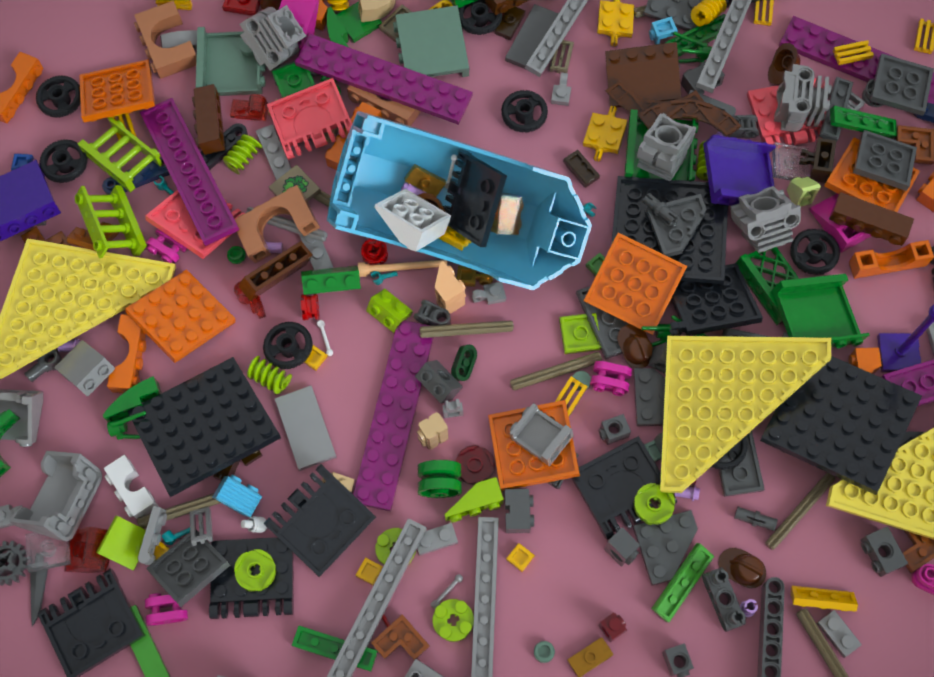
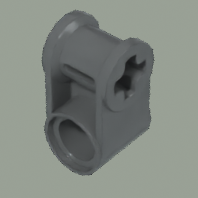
(748, 126)
(430, 313)

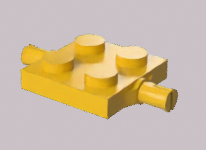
(615, 20)
(605, 133)

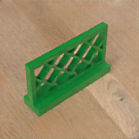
(761, 287)

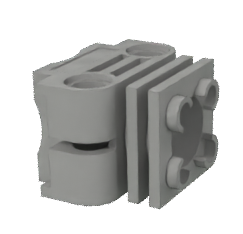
(272, 35)
(801, 99)
(665, 147)
(766, 218)

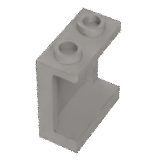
(85, 367)
(540, 434)

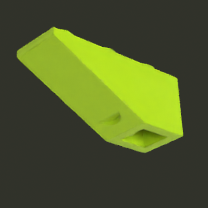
(480, 497)

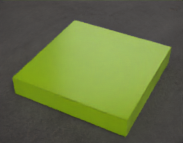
(577, 334)
(122, 543)

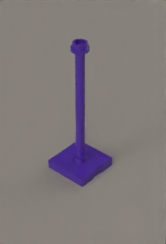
(902, 349)

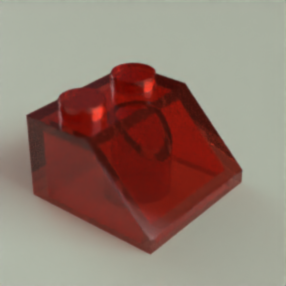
(83, 551)

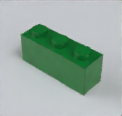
(330, 280)

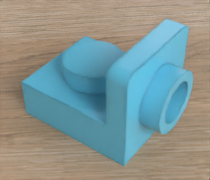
(662, 29)

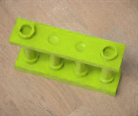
(114, 169)
(124, 214)

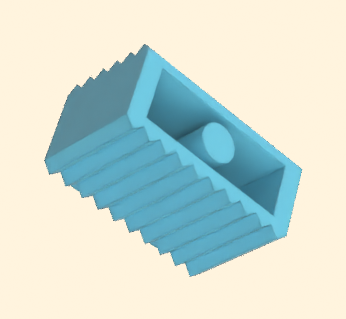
(237, 496)

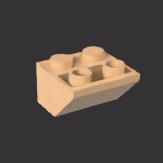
(448, 290)

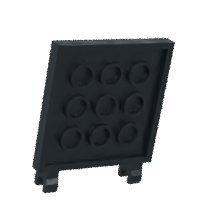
(714, 306)

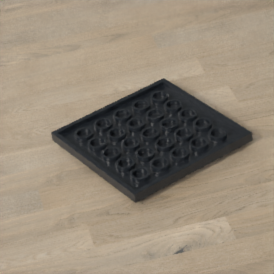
(707, 247)
(844, 423)
(203, 426)

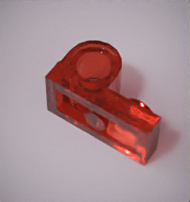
(253, 109)
(256, 304)

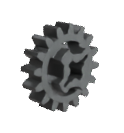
(16, 560)

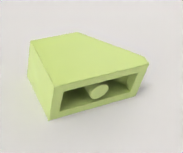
(803, 191)

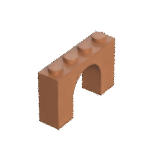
(165, 60)
(389, 109)
(253, 222)

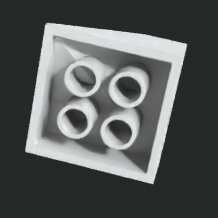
(413, 219)

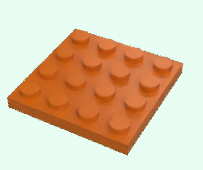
(116, 91)
(863, 188)
(635, 283)
(180, 315)
(516, 465)

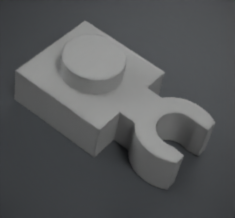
(452, 409)

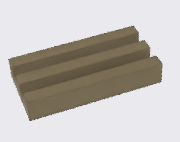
(559, 68)

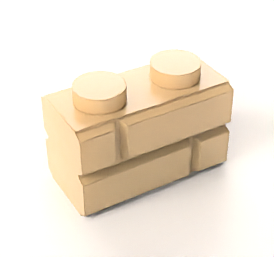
(432, 431)

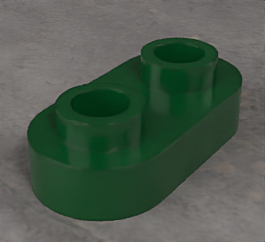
(463, 364)

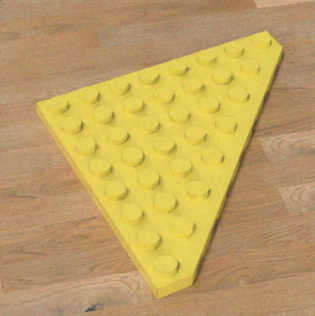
(65, 293)
(722, 391)
(904, 495)

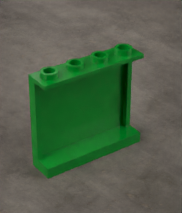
(635, 137)
(818, 309)

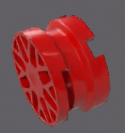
(374, 251)
(310, 306)

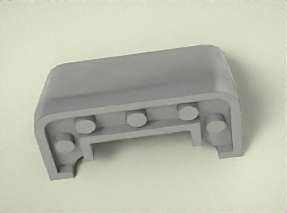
(28, 407)
(62, 498)

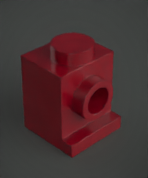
(613, 626)

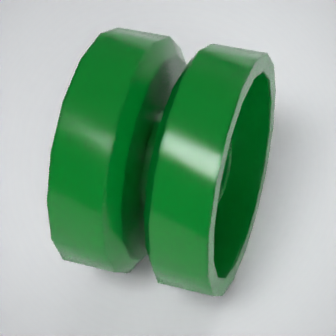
(439, 479)

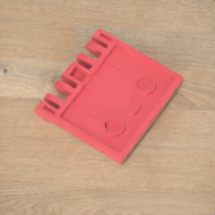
(763, 105)
(309, 116)
(175, 221)

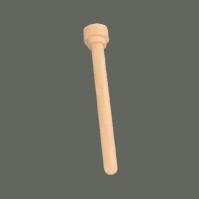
(366, 269)

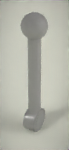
(458, 578)

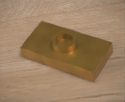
(425, 180)
(590, 657)

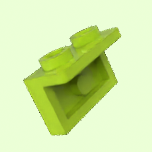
(388, 309)

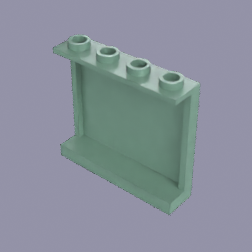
(432, 42)
(224, 65)

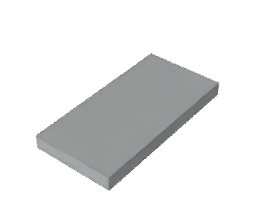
(305, 428)

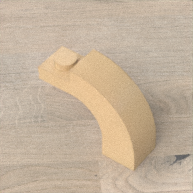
(374, 9)

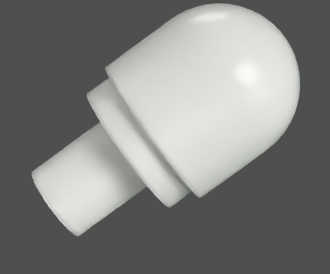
(254, 524)

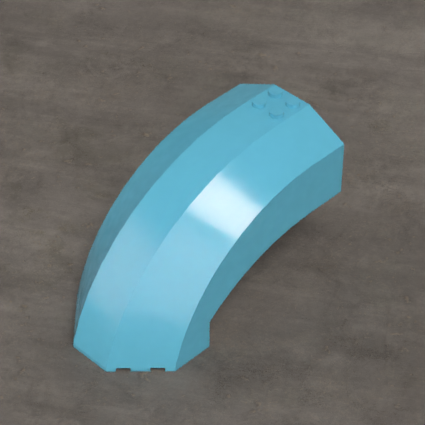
(383, 152)

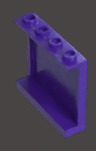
(737, 168)
(24, 200)

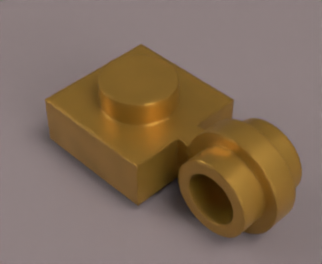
(469, 276)

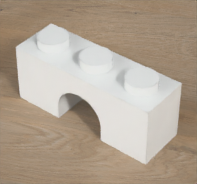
(121, 474)

